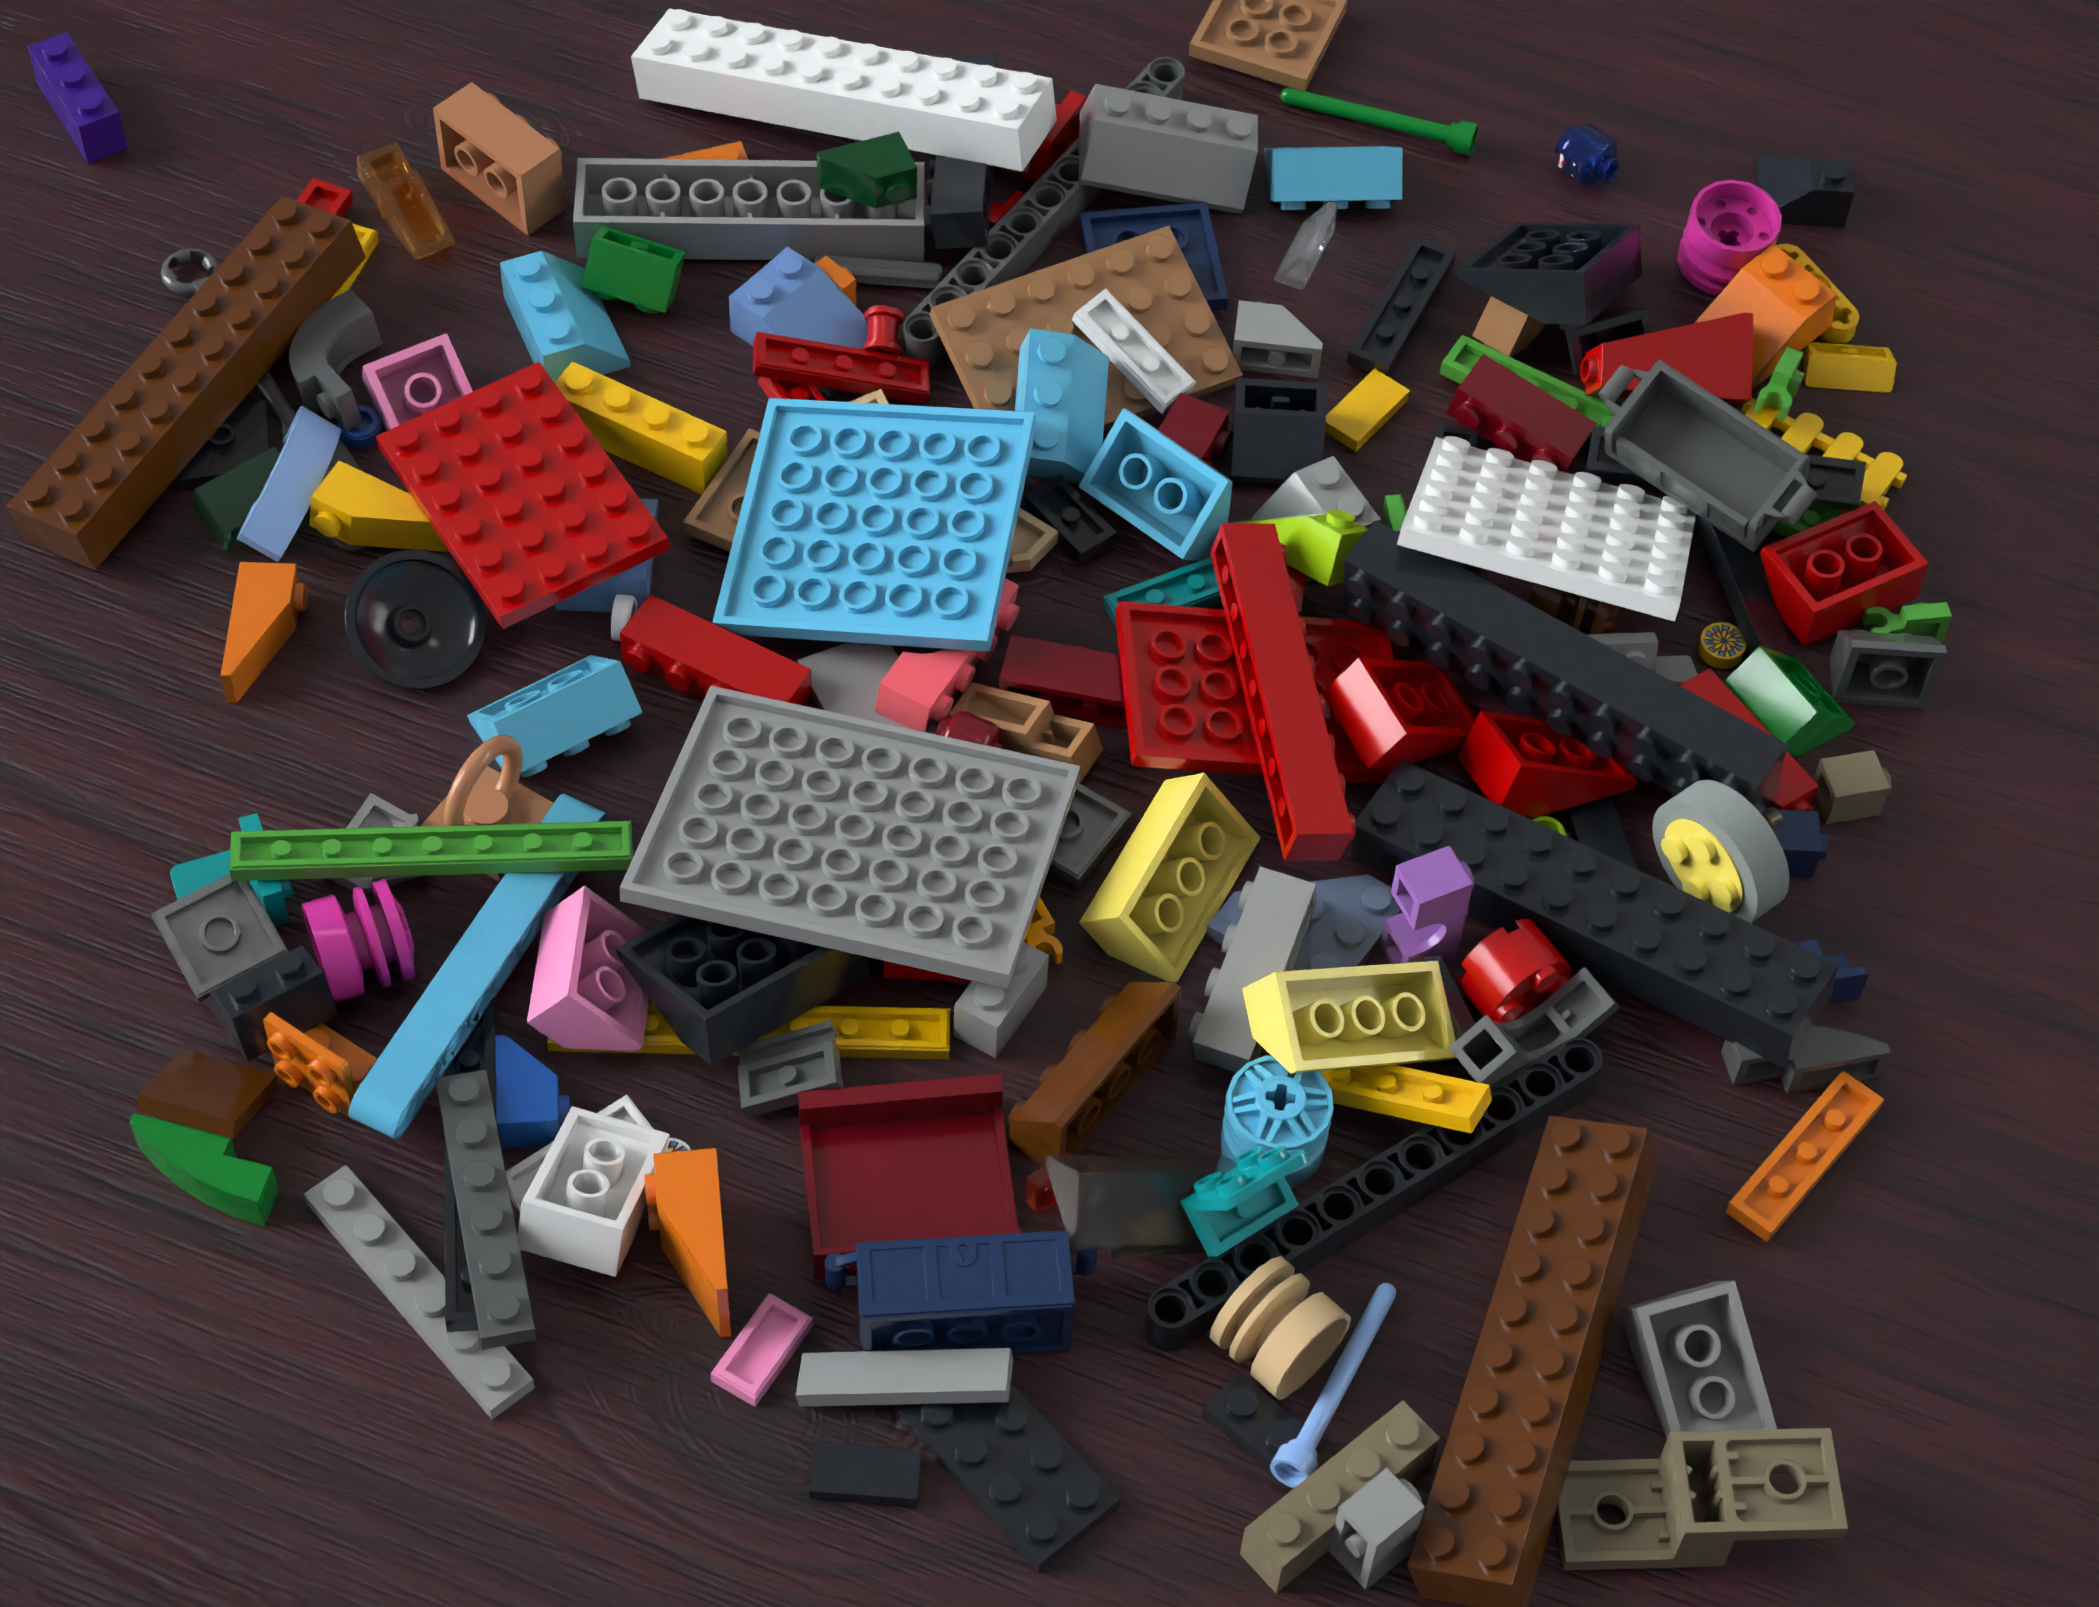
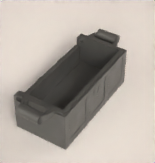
(1705, 453)

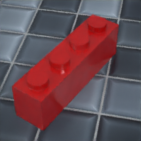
(699, 654)

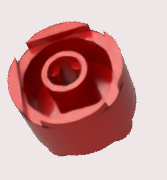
(1512, 972)

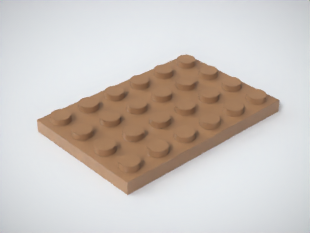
(1142, 273)

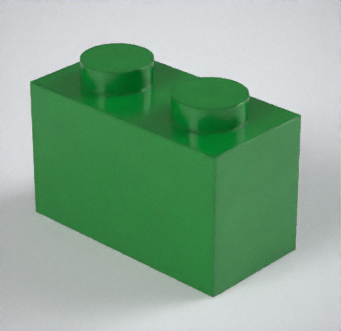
(633, 270)

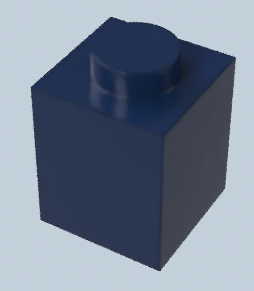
(1801, 841)

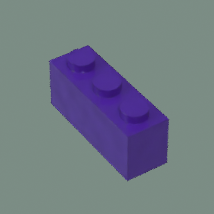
(77, 97)

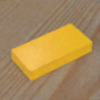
(1365, 409)

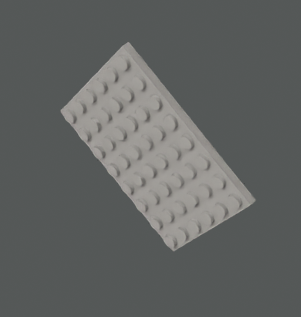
(854, 836)

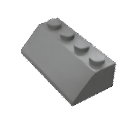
(1166, 148)

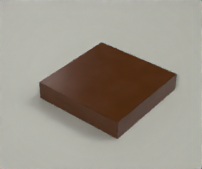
(207, 1093)

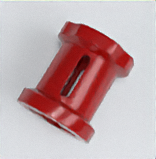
(883, 329)

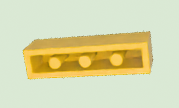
(645, 429)

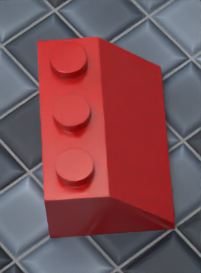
(1839, 570)

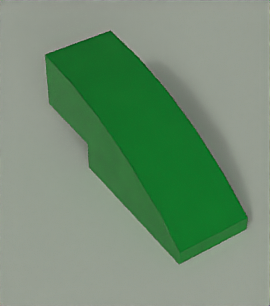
(208, 1168)

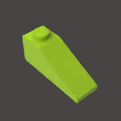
(1317, 542)

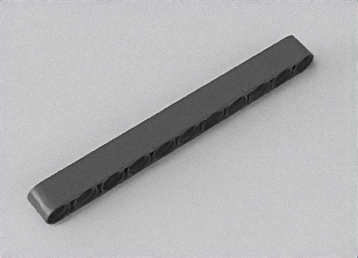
(1027, 227)

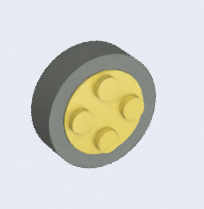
(1722, 849)

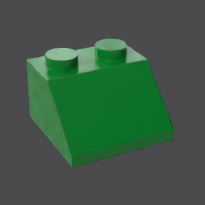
(1788, 700)

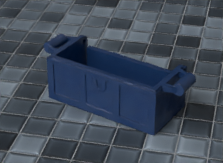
(964, 1291)

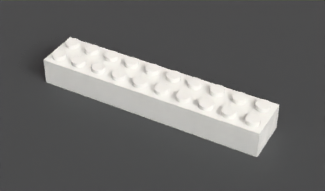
(845, 88)

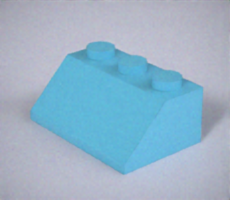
(1334, 175)
(559, 316)
(1067, 390)
(1159, 487)
(561, 711)

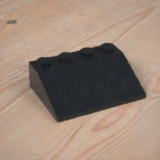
(1558, 269)
(733, 984)

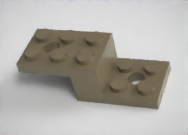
(1700, 1499)

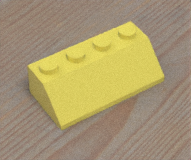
(1171, 878)
(1352, 1016)

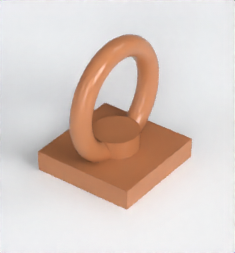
(490, 797)

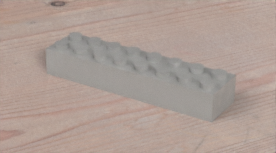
(739, 210)

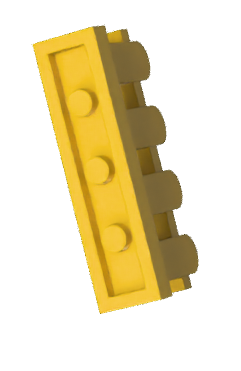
(1806, 432)

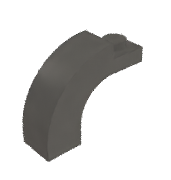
(324, 347)
(1499, 1049)

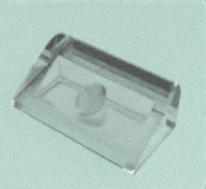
(1307, 247)

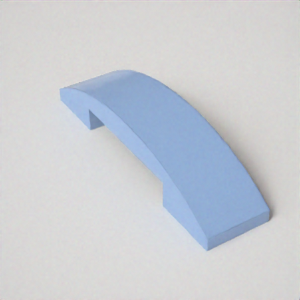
(291, 484)

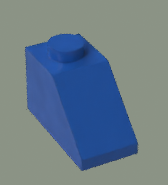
(526, 1098)

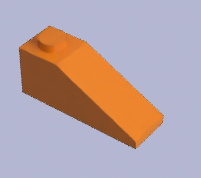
(260, 621)

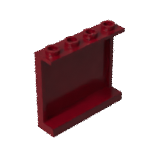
(905, 1163)

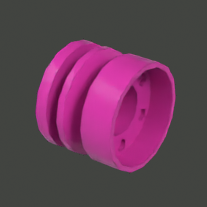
(1726, 231)
(360, 940)

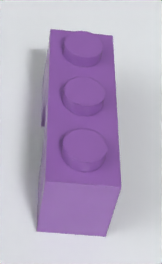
(1434, 905)

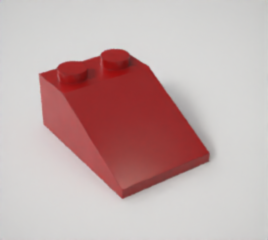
(1398, 711)
(1536, 769)

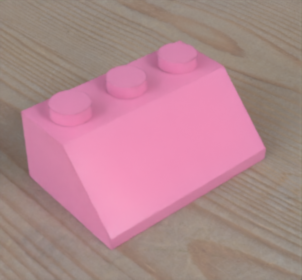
(580, 985)

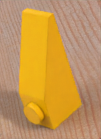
(370, 512)

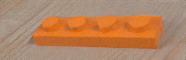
(1804, 1156)

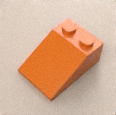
(1786, 306)
(687, 1211)

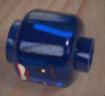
(1587, 155)

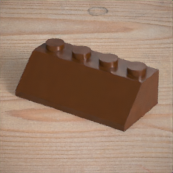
(1096, 1072)

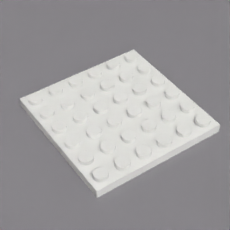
(1551, 527)

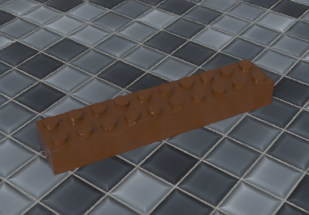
(186, 383)
(1534, 1366)

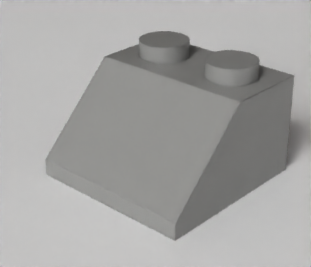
(1317, 491)

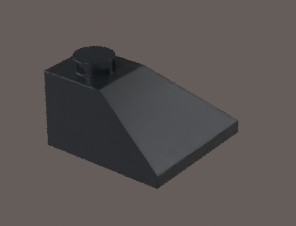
(1808, 188)

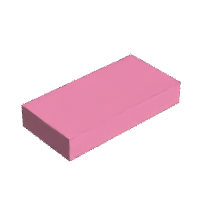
(762, 1349)

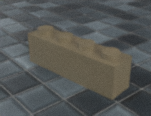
(1303, 1521)

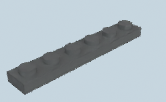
(485, 1210)

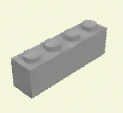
(1263, 942)

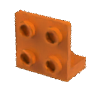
(318, 1062)

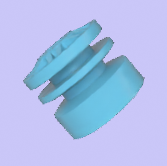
(1255, 1119)

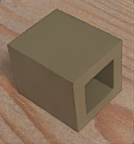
(1851, 786)

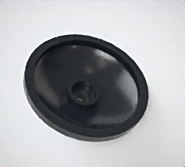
(434, 597)

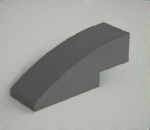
(1816, 1062)

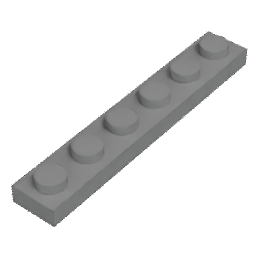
(414, 1289)

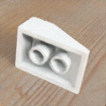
(590, 1191)

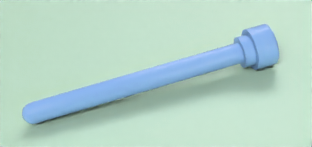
(1298, 1457)

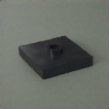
(234, 443)

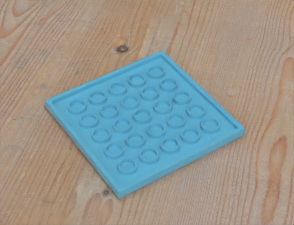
(877, 524)

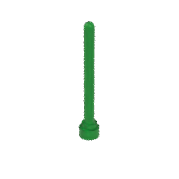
(1457, 136)

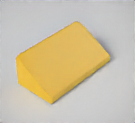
(1848, 367)

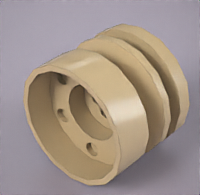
(1279, 1327)

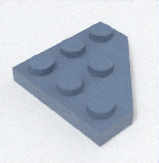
(1342, 927)

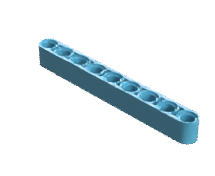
(461, 988)

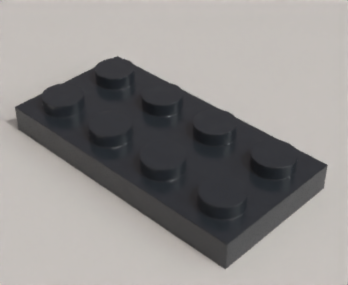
(1015, 1472)

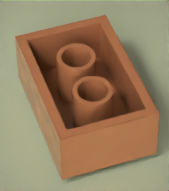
(500, 158)

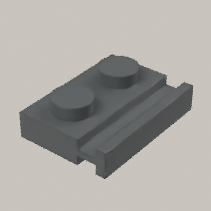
(787, 1063)

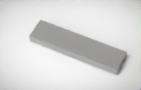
(905, 1377)

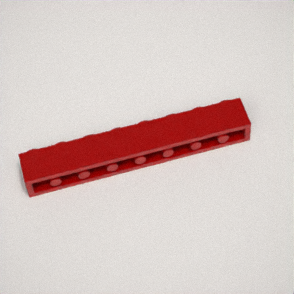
(1282, 693)

